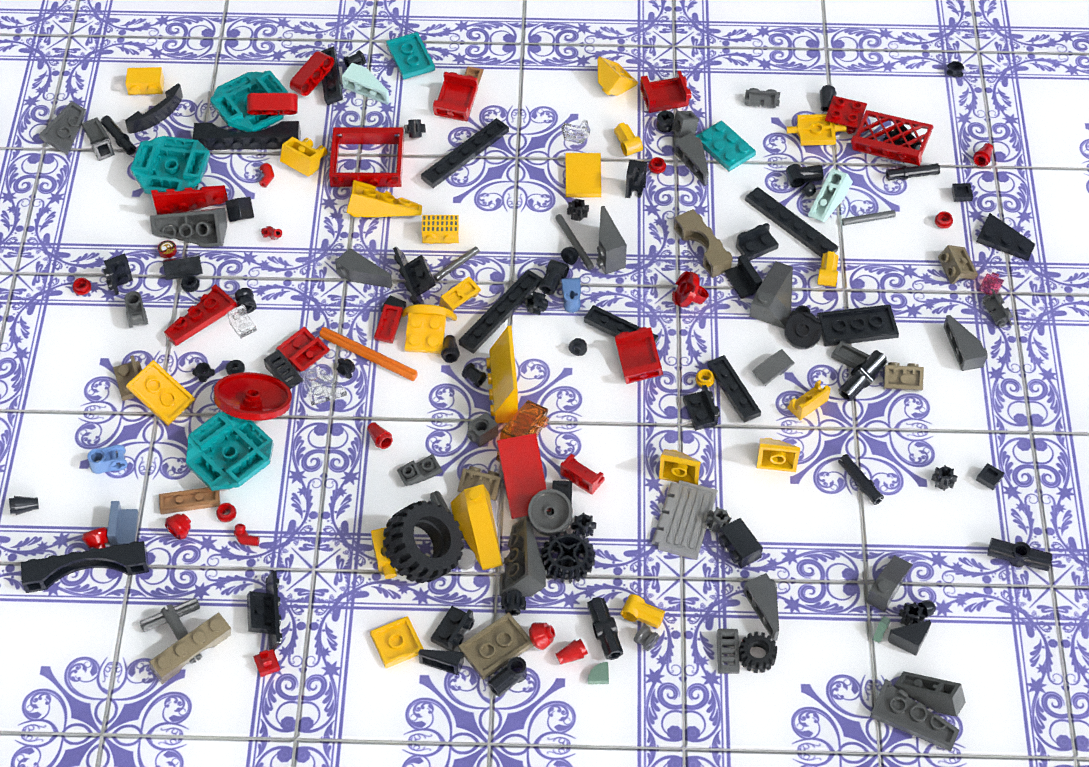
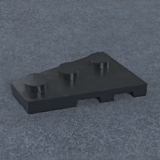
(1004, 238)

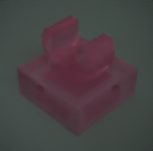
(990, 282)

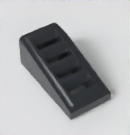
(276, 360)
(443, 660)

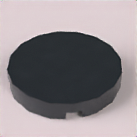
(802, 330)

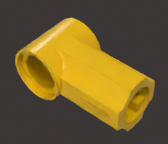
(629, 143)
(828, 271)
(637, 609)

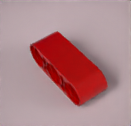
(311, 73)
(272, 103)

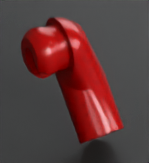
(268, 173)
(273, 233)
(243, 537)

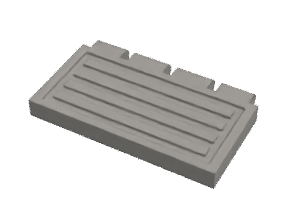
(683, 519)

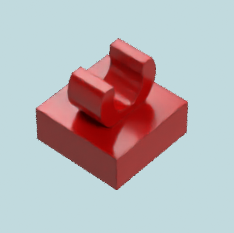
(266, 662)

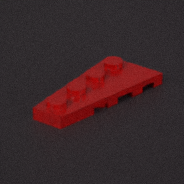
(189, 199)
(206, 312)

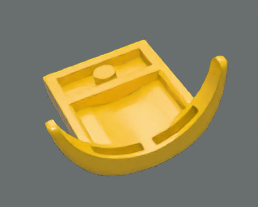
(426, 327)

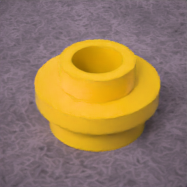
(705, 374)

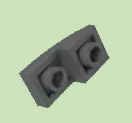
(773, 366)
(418, 472)

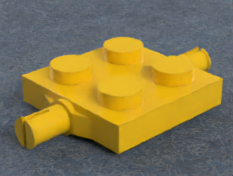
(815, 130)

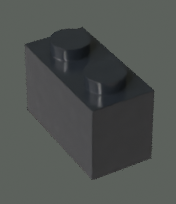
(740, 543)

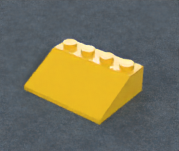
(503, 378)

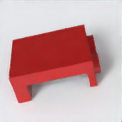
(665, 93)
(456, 96)
(638, 355)

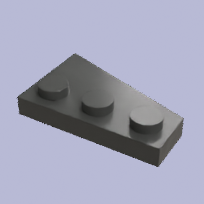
(64, 128)

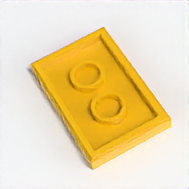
(583, 174)
(160, 392)

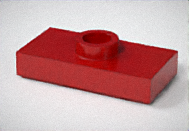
(388, 323)

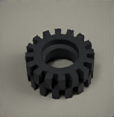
(762, 642)

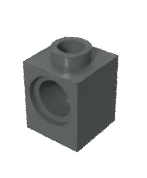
(685, 123)
(484, 423)

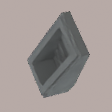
(728, 637)

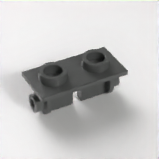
(754, 96)
(1001, 315)

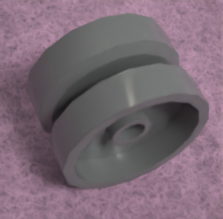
(550, 524)

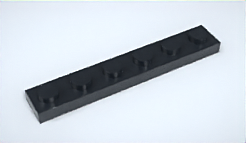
(464, 153)
(790, 222)
(500, 311)

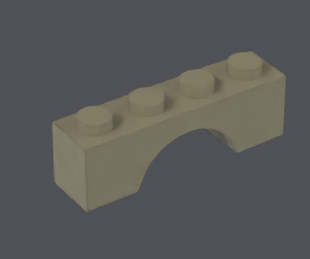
(691, 227)
(180, 653)

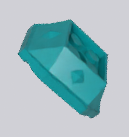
(231, 100)
(169, 164)
(225, 436)

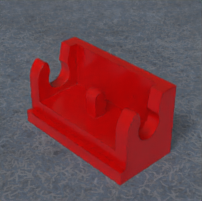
(581, 475)

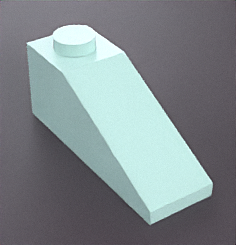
(362, 81)
(830, 195)

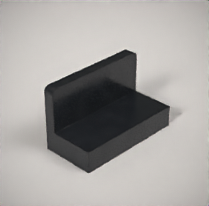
(182, 266)
(744, 277)

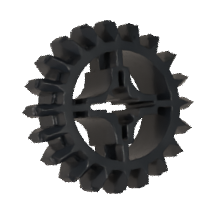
(567, 564)

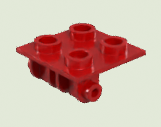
(846, 113)

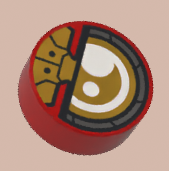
(167, 249)

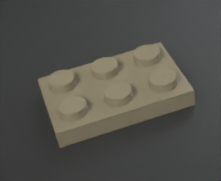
(495, 646)

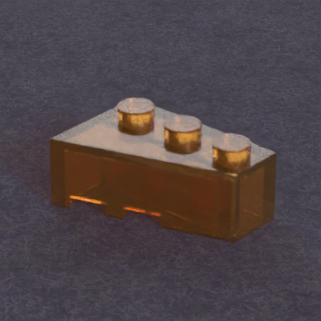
(528, 420)

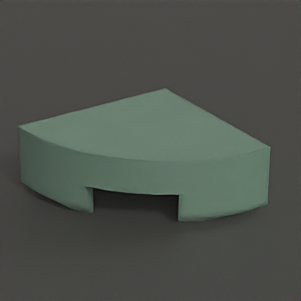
(882, 626)
(599, 674)

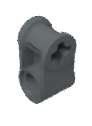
(135, 309)

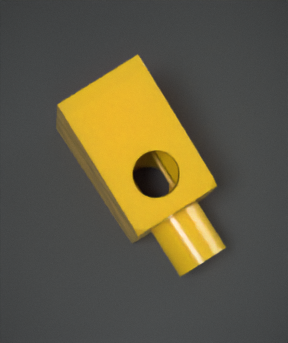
(382, 561)

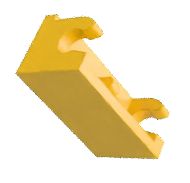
(459, 294)
(809, 401)

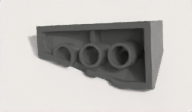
(198, 227)
(774, 296)
(524, 563)

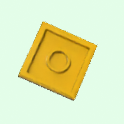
(396, 642)

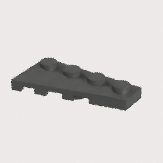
(905, 714)

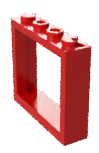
(366, 135)

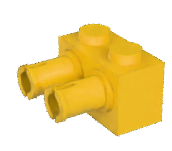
(302, 156)

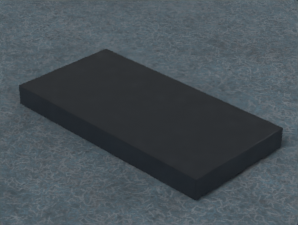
(858, 325)

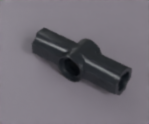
(862, 375)
(1030, 556)
(605, 628)

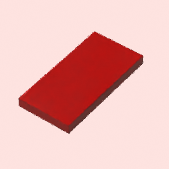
(521, 472)

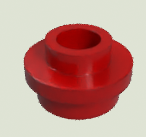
(657, 165)
(944, 219)
(81, 286)
(224, 508)

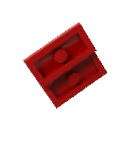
(303, 349)

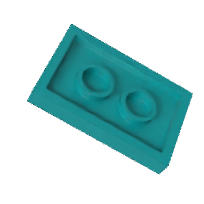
(410, 55)
(726, 146)

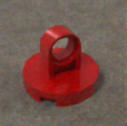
(689, 290)

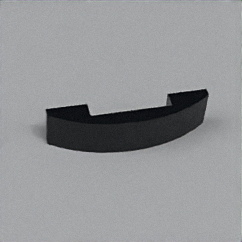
(141, 122)

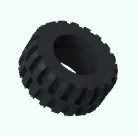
(404, 552)

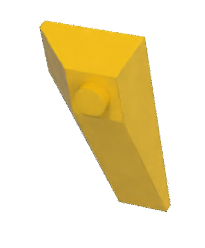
(369, 202)
(476, 521)

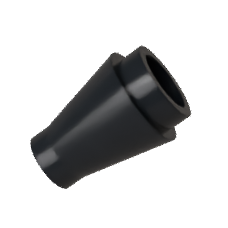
(826, 96)
(450, 351)
(22, 504)

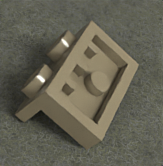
(957, 264)
(124, 374)
(903, 377)
(473, 477)

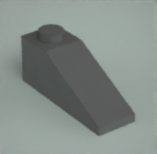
(691, 153)
(361, 270)
(965, 345)
(888, 583)
(763, 598)
(935, 693)

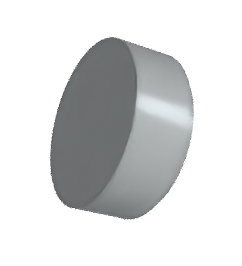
(468, 559)

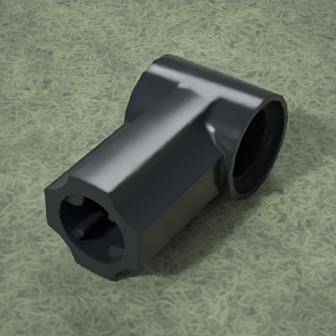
(799, 175)
(554, 273)
(507, 678)

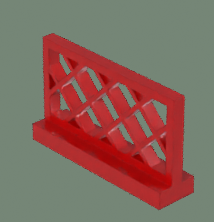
(891, 151)

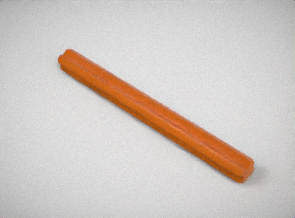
(368, 353)

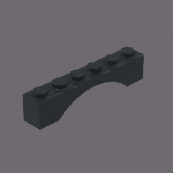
(221, 139)
(44, 572)

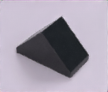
(910, 637)

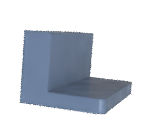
(121, 524)

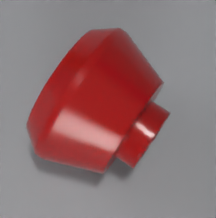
(178, 525)
(96, 538)
(541, 635)

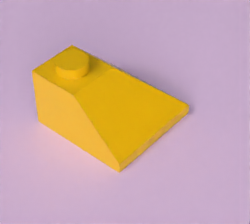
(614, 77)
(777, 455)
(678, 466)

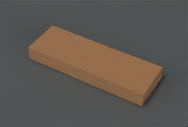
(188, 500)

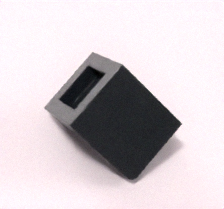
(239, 209)

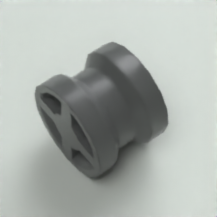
(646, 637)

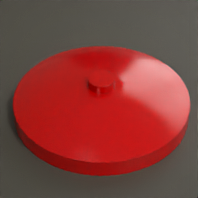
(252, 396)

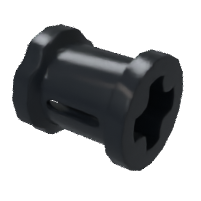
(357, 58)
(474, 375)

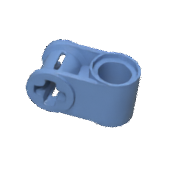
(571, 293)
(107, 459)

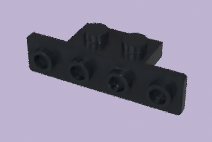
(416, 274)
(264, 611)

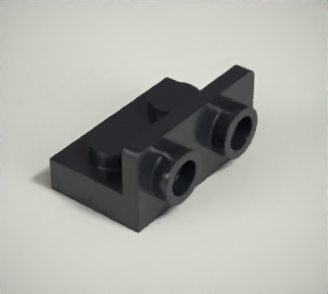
(756, 242)
(117, 272)
(702, 409)
(452, 628)

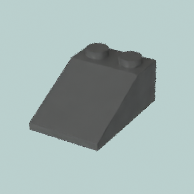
(611, 245)

